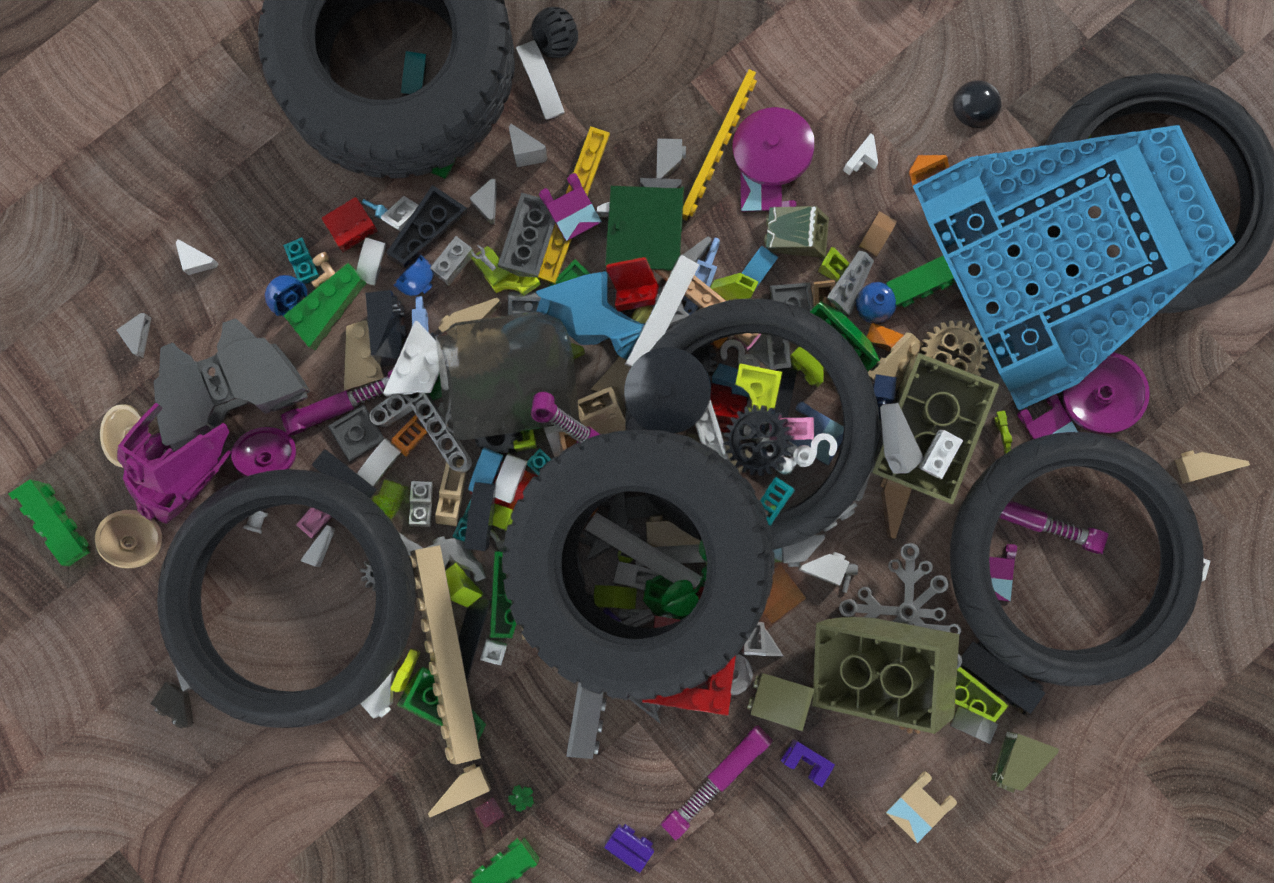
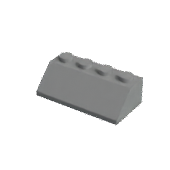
(586, 724)

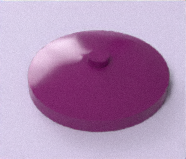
(773, 146)
(1109, 396)

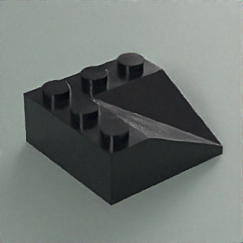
(385, 326)

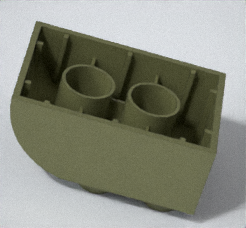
(936, 399)
(886, 671)

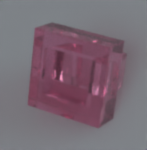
(489, 812)

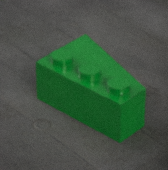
(921, 282)
(509, 865)

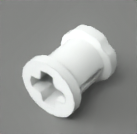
(255, 522)

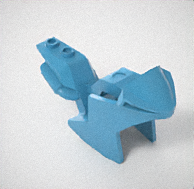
(588, 315)

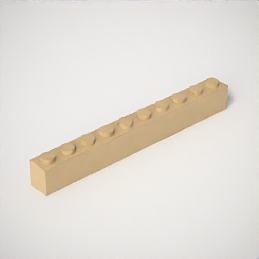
(445, 655)

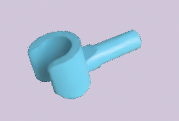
(380, 209)

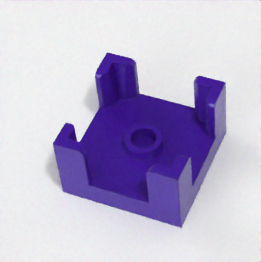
(821, 769)

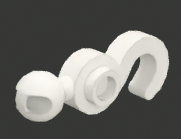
(747, 359)
(805, 455)

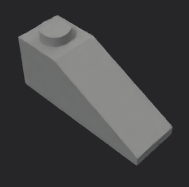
(898, 440)

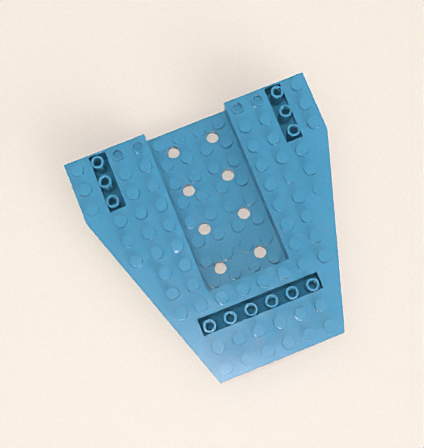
(1150, 208)

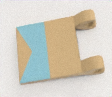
(917, 811)

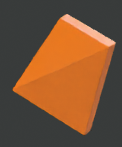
(927, 166)
(883, 337)

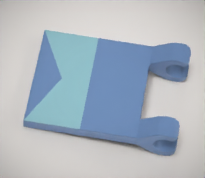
(821, 425)

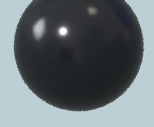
(977, 104)

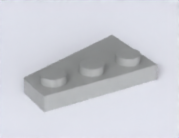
(851, 282)

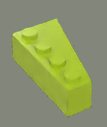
(977, 697)

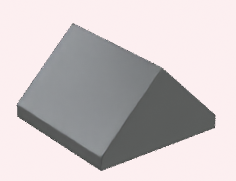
(526, 148)

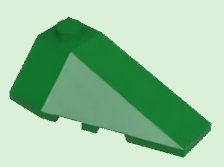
(421, 700)

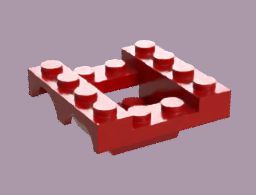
(699, 698)

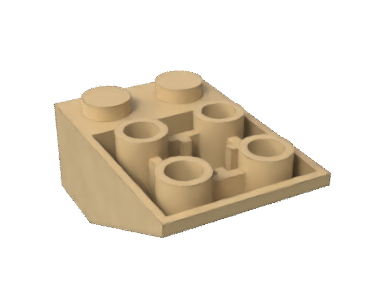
(603, 411)

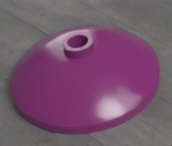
(260, 446)

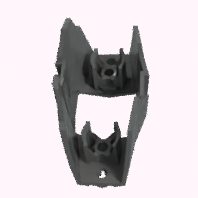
(245, 373)

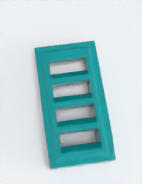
(784, 498)

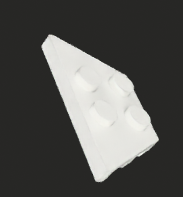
(416, 366)

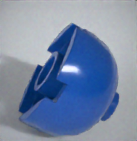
(416, 278)
(284, 294)
(876, 303)

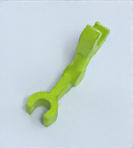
(1001, 423)

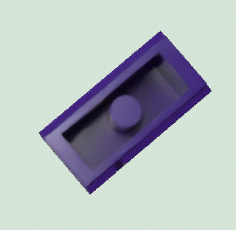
(629, 847)

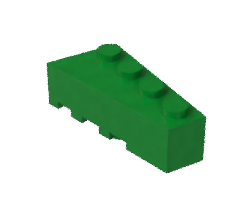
(325, 305)
(51, 521)
(501, 620)

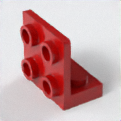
(349, 224)
(633, 283)
(726, 405)

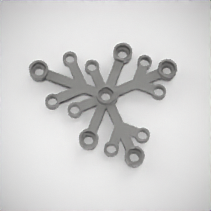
(909, 577)

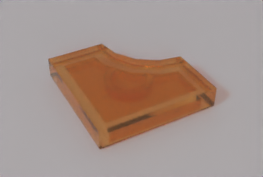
(783, 595)

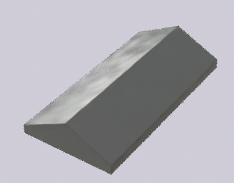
(527, 237)

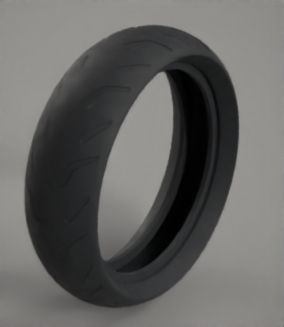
(182, 615)

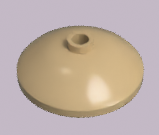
(115, 427)
(128, 528)

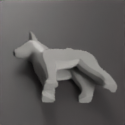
(453, 552)

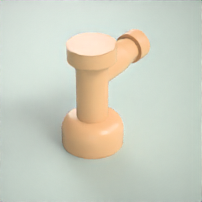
(321, 260)

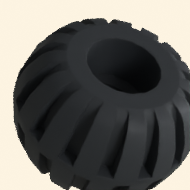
(554, 32)
(500, 443)

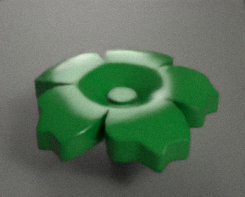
(521, 797)

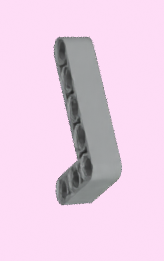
(428, 421)

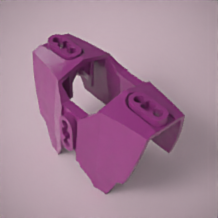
(171, 474)

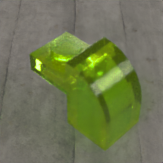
(390, 497)

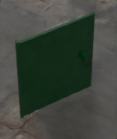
(646, 225)

